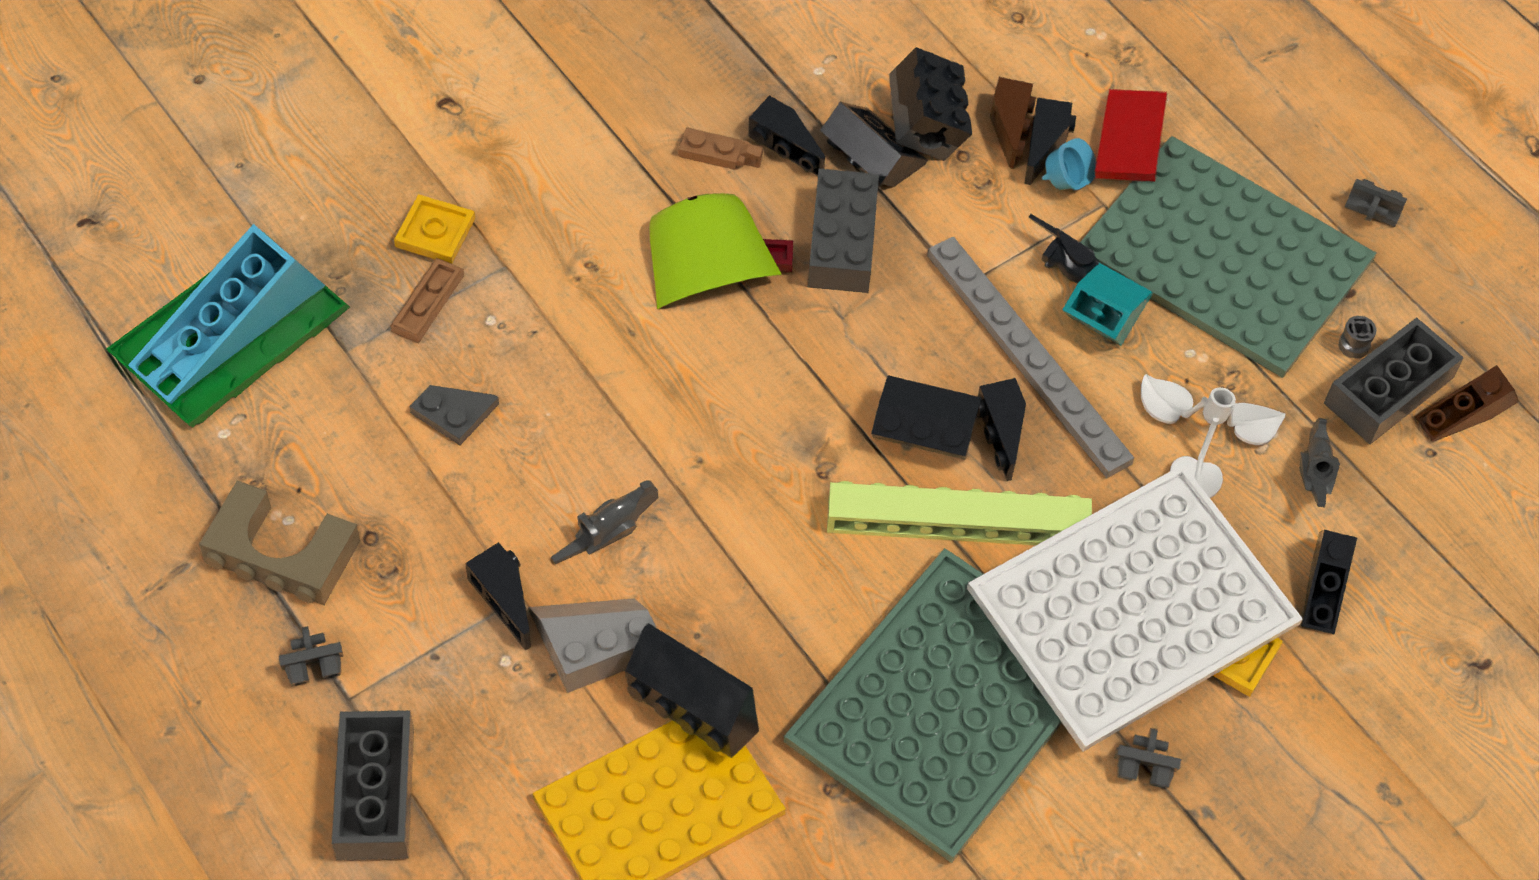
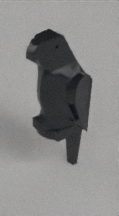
(1066, 253)

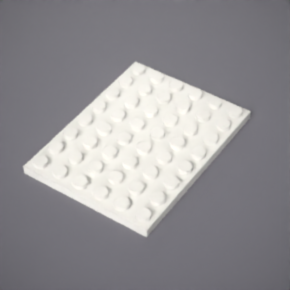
(1133, 606)

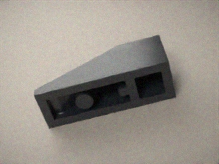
(1049, 131)
(499, 583)

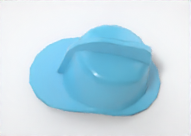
(1071, 165)

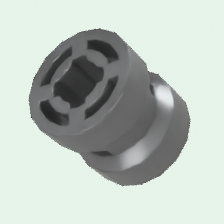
(1357, 337)

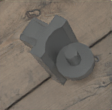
(1376, 202)
(296, 662)
(1131, 758)

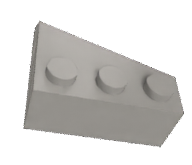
(590, 637)

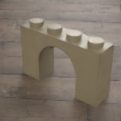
(306, 574)

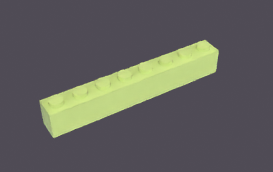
(951, 513)

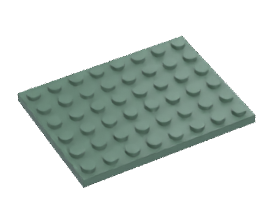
(1229, 256)
(929, 714)

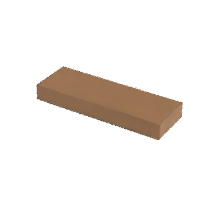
(427, 300)

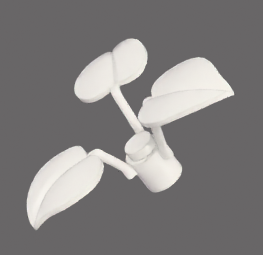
(1251, 422)

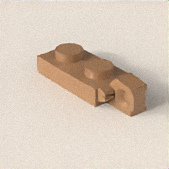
(719, 149)

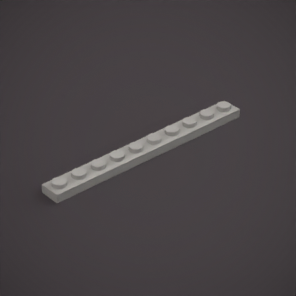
(1031, 357)

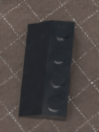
(692, 692)

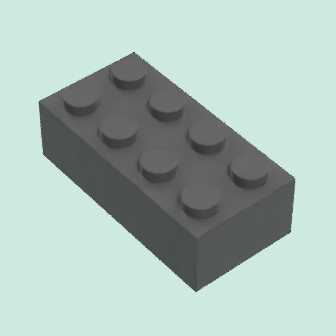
(843, 231)
(1393, 380)
(373, 785)

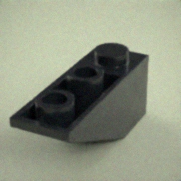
(784, 132)
(1003, 414)
(1328, 580)

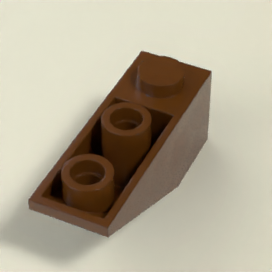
(1008, 116)
(1469, 405)

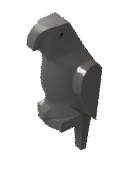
(1318, 464)
(609, 522)

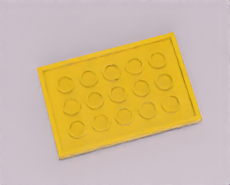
(656, 806)

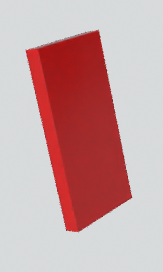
(1131, 135)

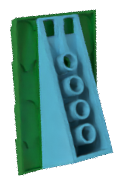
(228, 328)

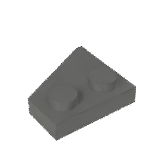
(453, 411)

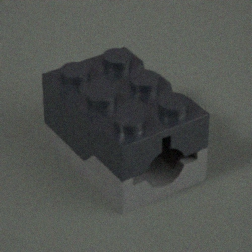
(930, 104)

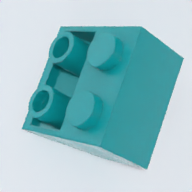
(1107, 303)

